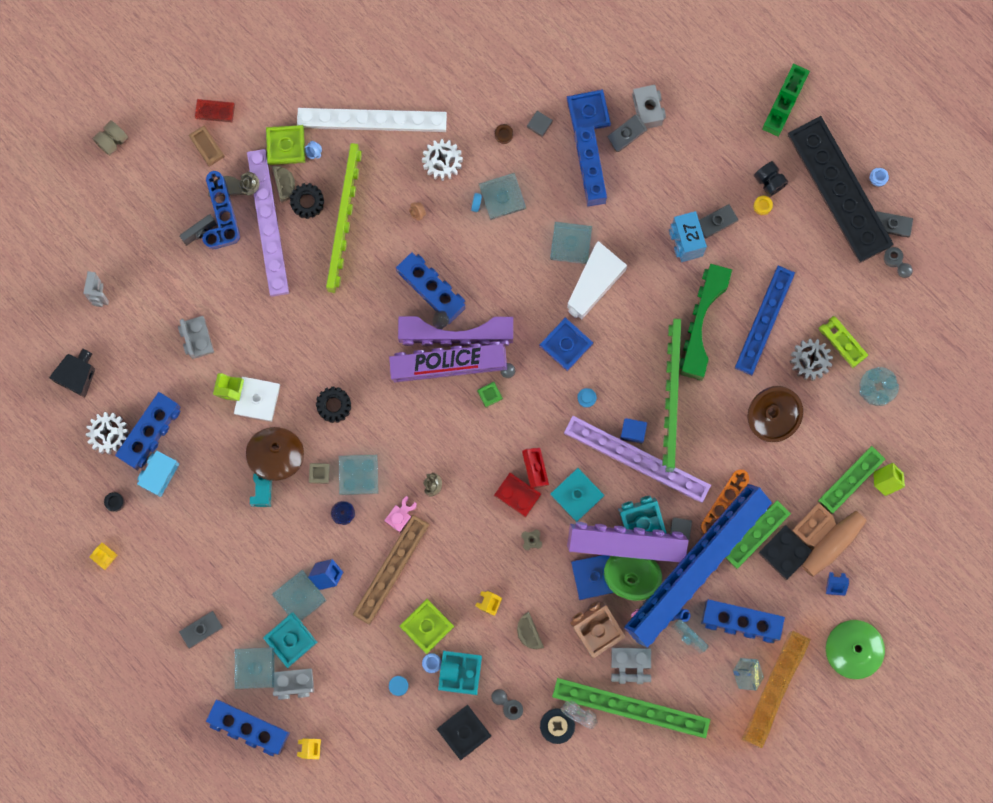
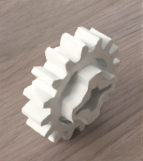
(448, 156)
(99, 433)

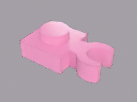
(399, 516)

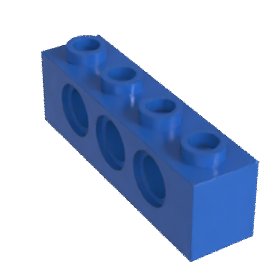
(590, 166)
(415, 262)
(148, 420)
(773, 622)
(217, 722)

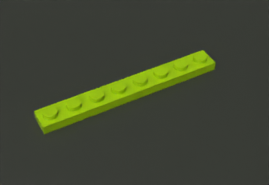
(342, 225)

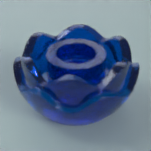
(345, 518)

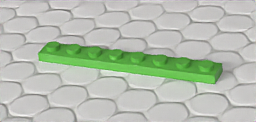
(671, 403)
(631, 708)

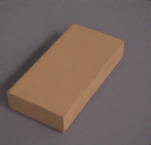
(206, 146)

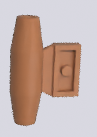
(826, 536)

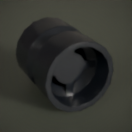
(771, 179)

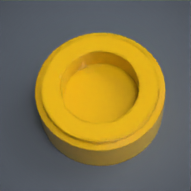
(763, 205)

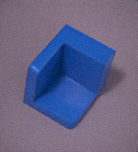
(633, 431)
(325, 574)

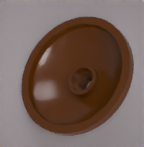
(784, 418)
(274, 463)

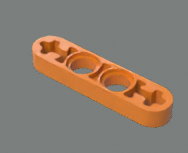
(722, 500)

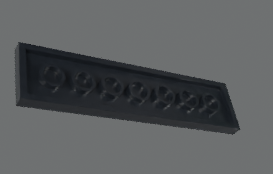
(840, 189)

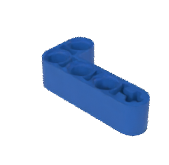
(219, 209)

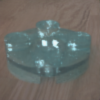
(869, 392)

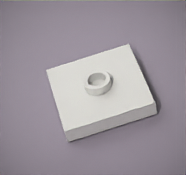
(257, 399)

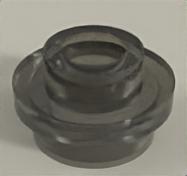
(440, 320)

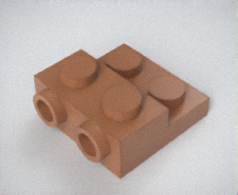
(597, 628)

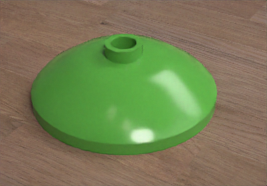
(642, 573)
(842, 653)

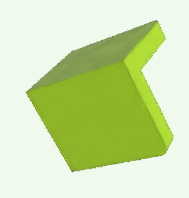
(228, 387)
(889, 479)

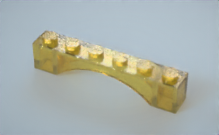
(775, 688)

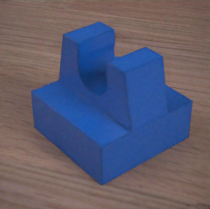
(837, 585)

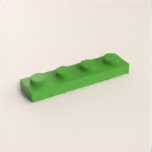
(851, 480)
(758, 534)

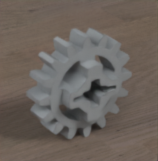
(818, 360)

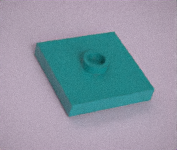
(577, 494)
(290, 640)

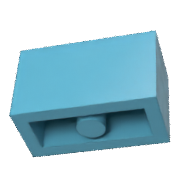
(158, 473)

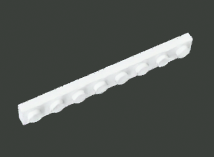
(372, 119)

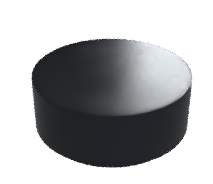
(114, 502)

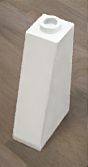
(596, 279)

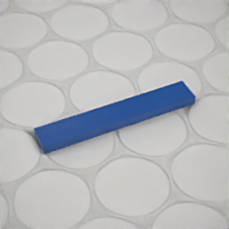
(764, 320)

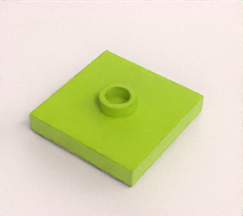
(285, 145)
(426, 626)

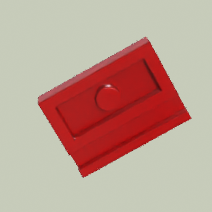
(517, 495)

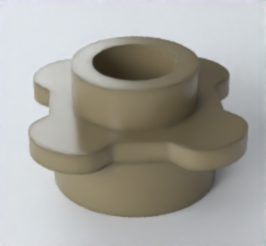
(527, 536)

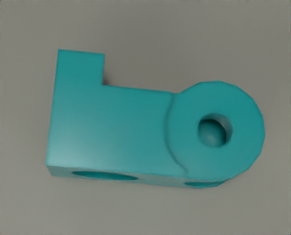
(262, 492)

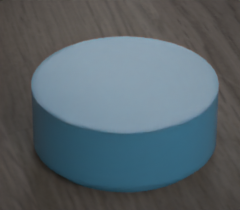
(476, 202)
(398, 686)

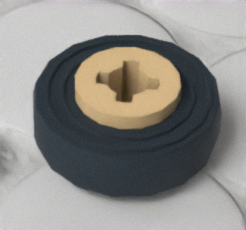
(552, 728)

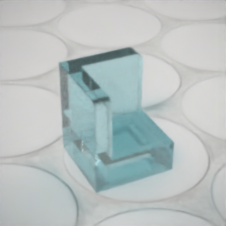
(748, 674)

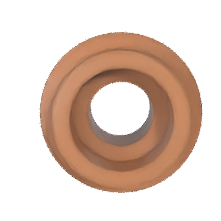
(417, 211)

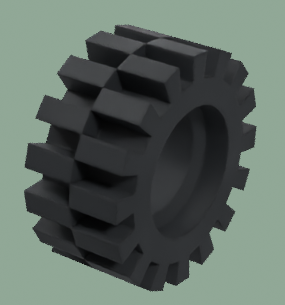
(304, 190)
(333, 393)

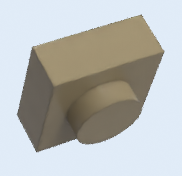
(319, 473)

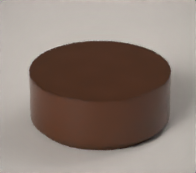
(503, 133)

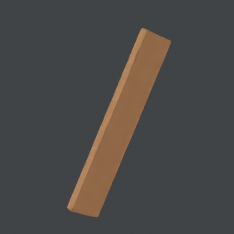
(391, 569)

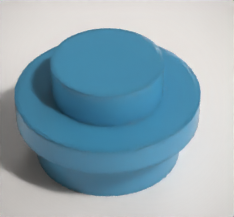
(587, 397)

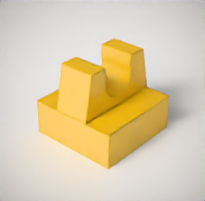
(103, 556)
(490, 603)
(310, 748)

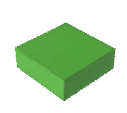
(489, 394)

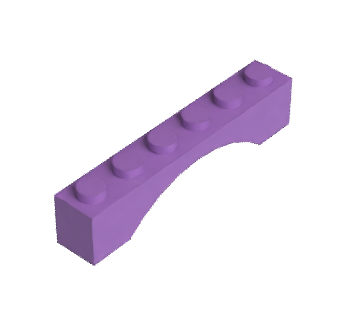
(414, 330)

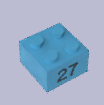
(688, 237)

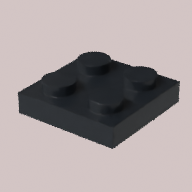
(785, 552)
(464, 732)

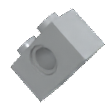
(649, 95)

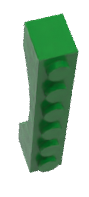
(696, 359)

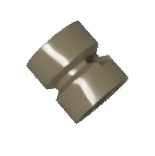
(110, 137)

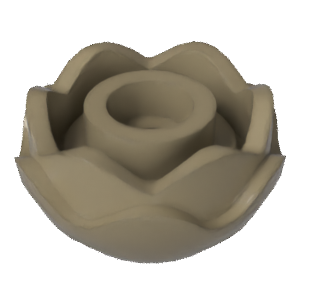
(249, 183)
(433, 484)

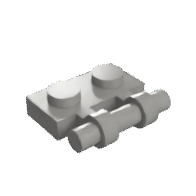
(630, 658)

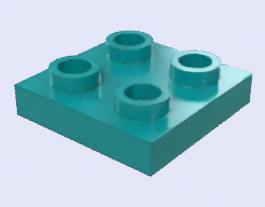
(460, 672)

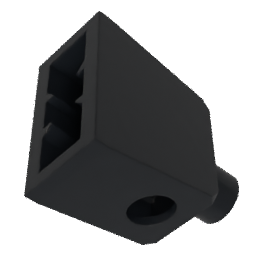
(75, 373)

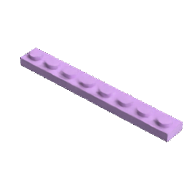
(268, 225)
(636, 459)

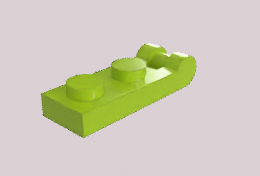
(843, 342)

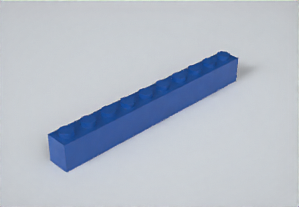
(698, 565)

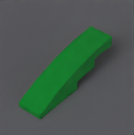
(785, 100)

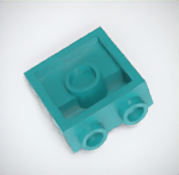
(642, 515)

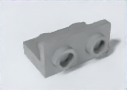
(94, 289)
(196, 337)
(293, 682)

